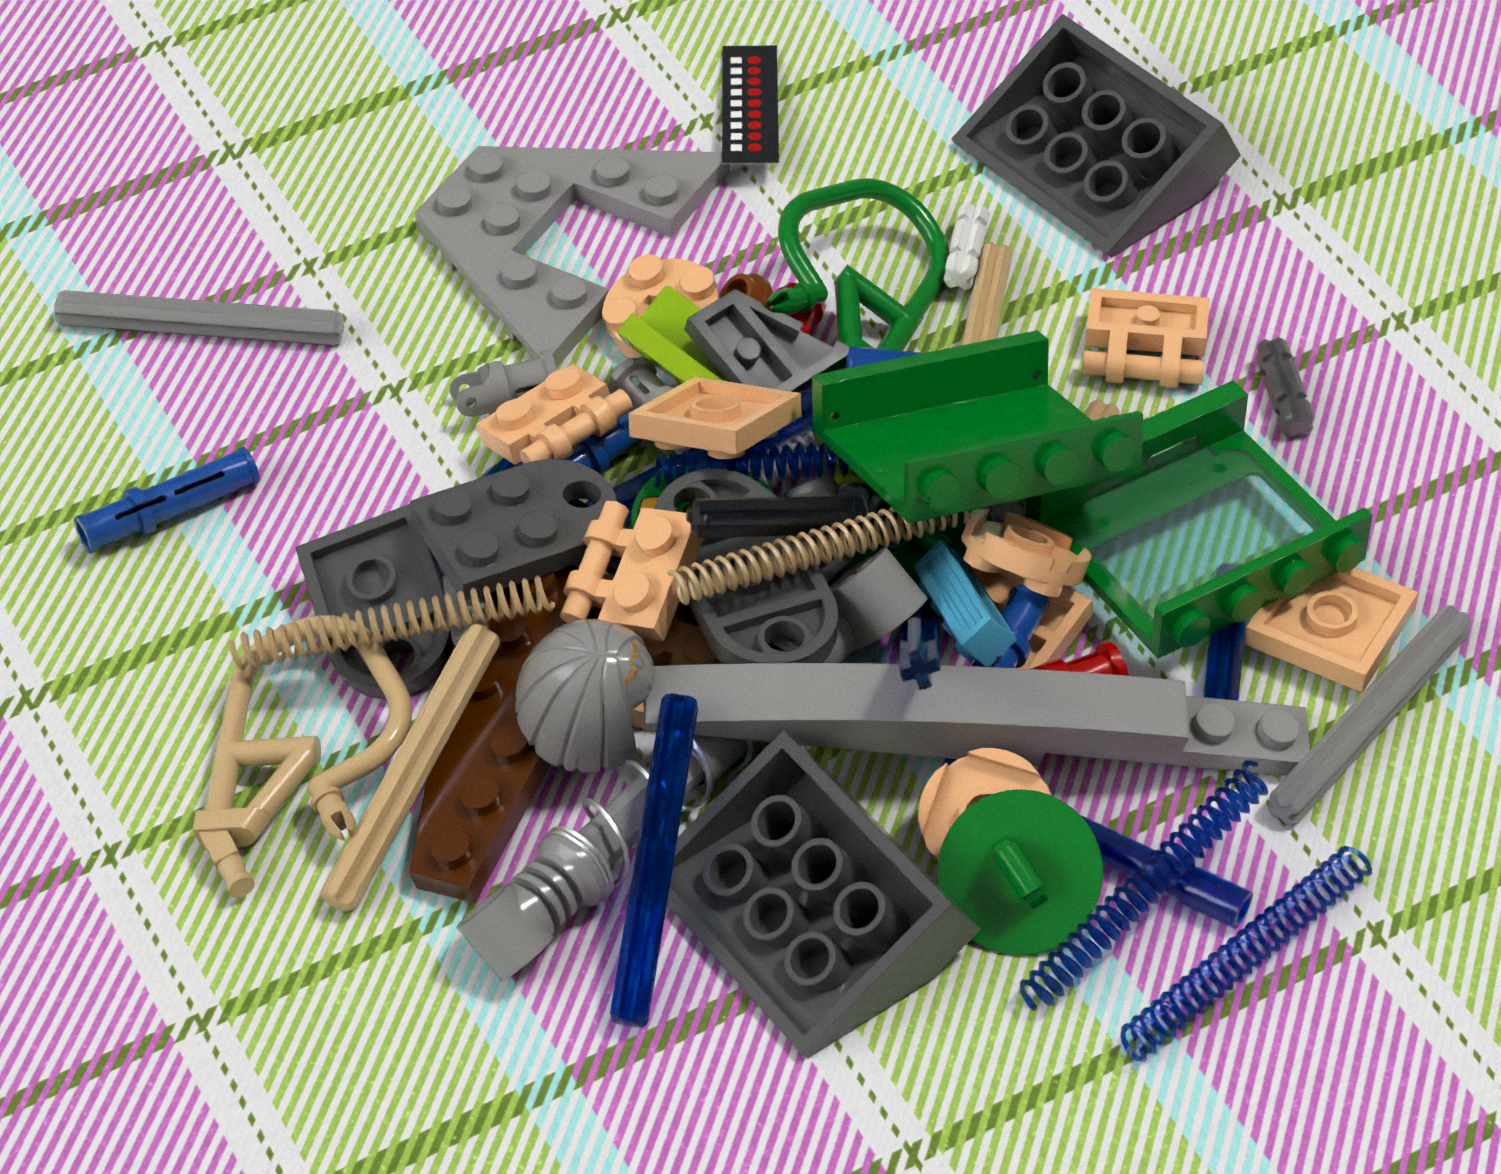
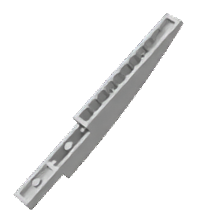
(985, 708)

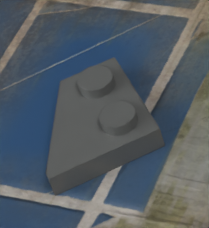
(760, 345)

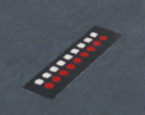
(750, 105)

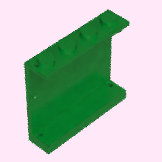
(968, 428)

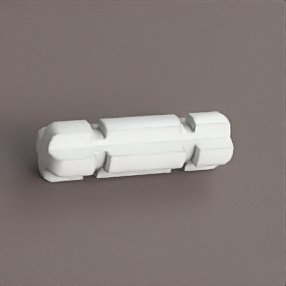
(966, 246)

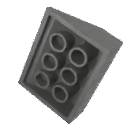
(1097, 139)
(810, 899)

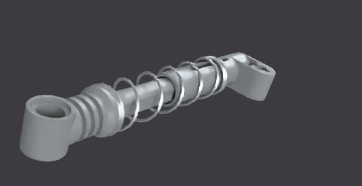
(575, 865)

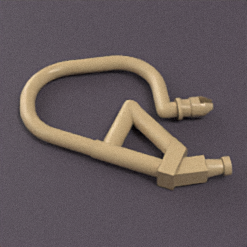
(225, 828)

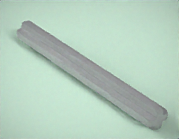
(199, 317)
(1368, 715)

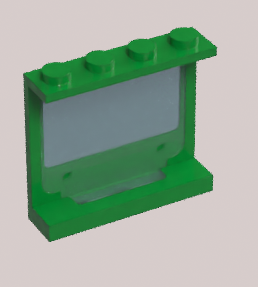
(1202, 528)

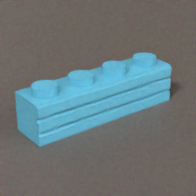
(963, 605)

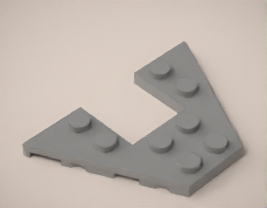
(510, 197)

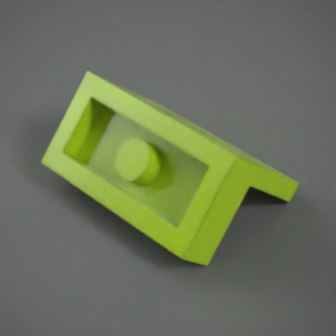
(662, 337)

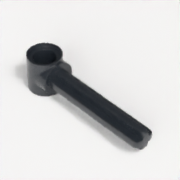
(785, 514)

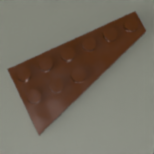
(487, 764)

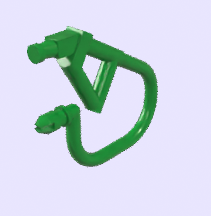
(850, 285)

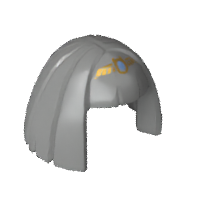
(580, 694)

